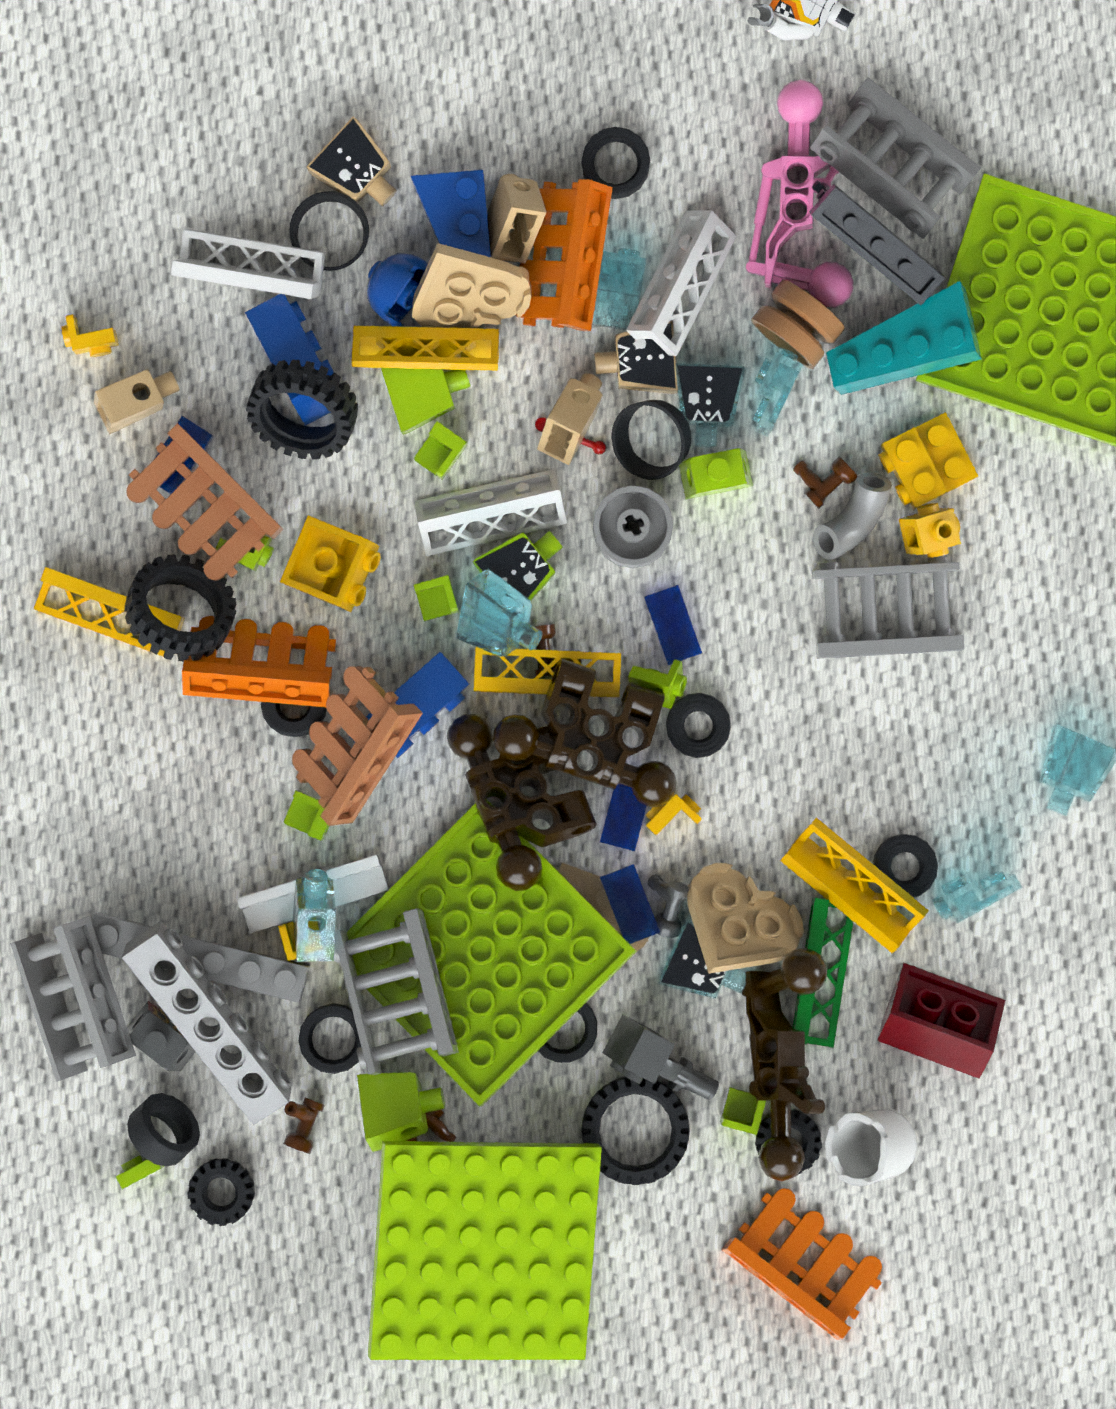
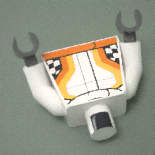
(801, 17)

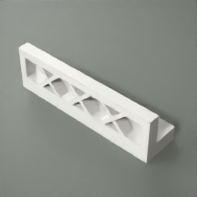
(678, 273)
(245, 277)
(488, 505)
(350, 884)

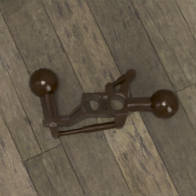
(780, 1056)

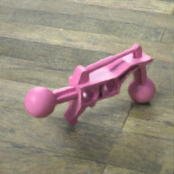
(829, 282)

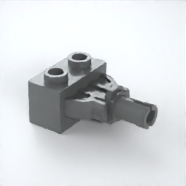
(645, 1054)

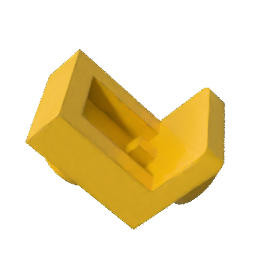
(96, 343)
(662, 815)

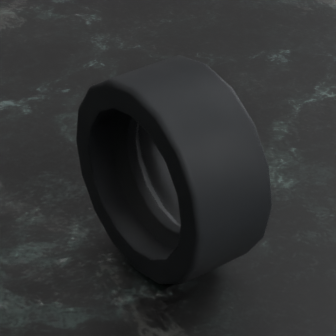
(631, 139)
(306, 1043)
(582, 1047)
(178, 1119)

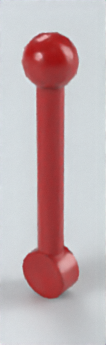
(599, 447)

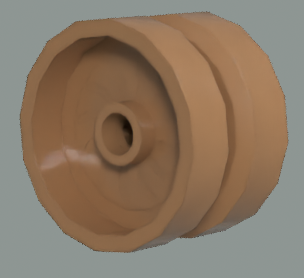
(798, 323)

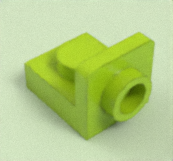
(253, 560)
(670, 684)
(136, 1170)

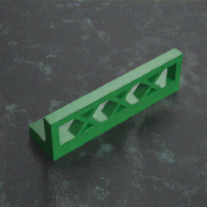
(814, 941)

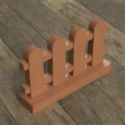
(189, 492)
(371, 755)

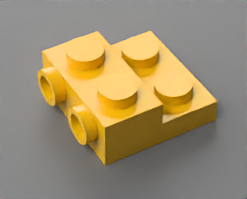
(927, 461)
(331, 564)

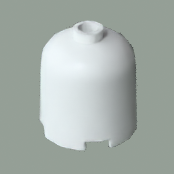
(871, 1146)

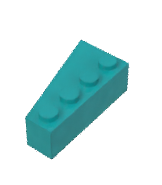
(908, 344)

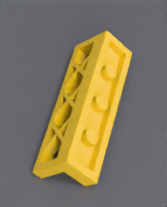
(425, 348)
(104, 597)
(540, 686)
(846, 888)

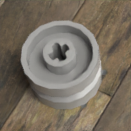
(635, 505)

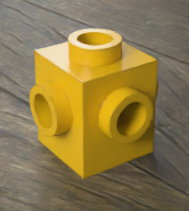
(930, 531)

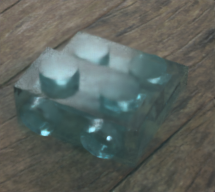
(618, 288)
(776, 382)
(965, 897)

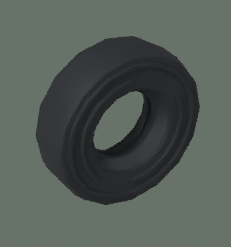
(718, 715)
(921, 850)

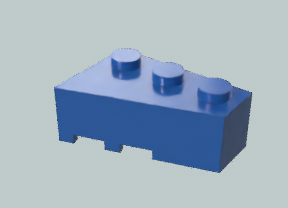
(456, 208)
(283, 338)
(431, 690)

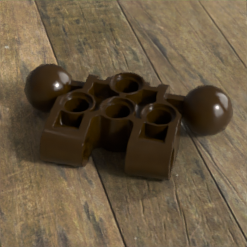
(639, 709)
(566, 813)

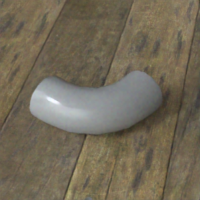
(856, 519)

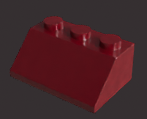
(942, 1021)

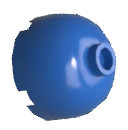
(394, 285)

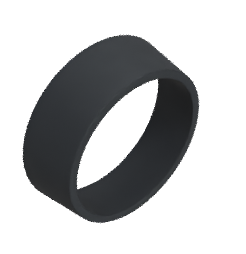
(328, 196)
(625, 452)

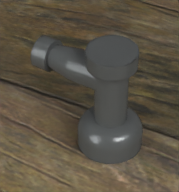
(673, 895)

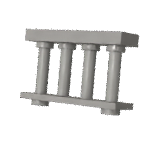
(910, 134)
(871, 641)
(93, 991)
(430, 1001)

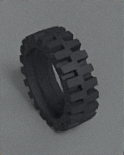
(307, 382)
(168, 638)
(679, 1133)

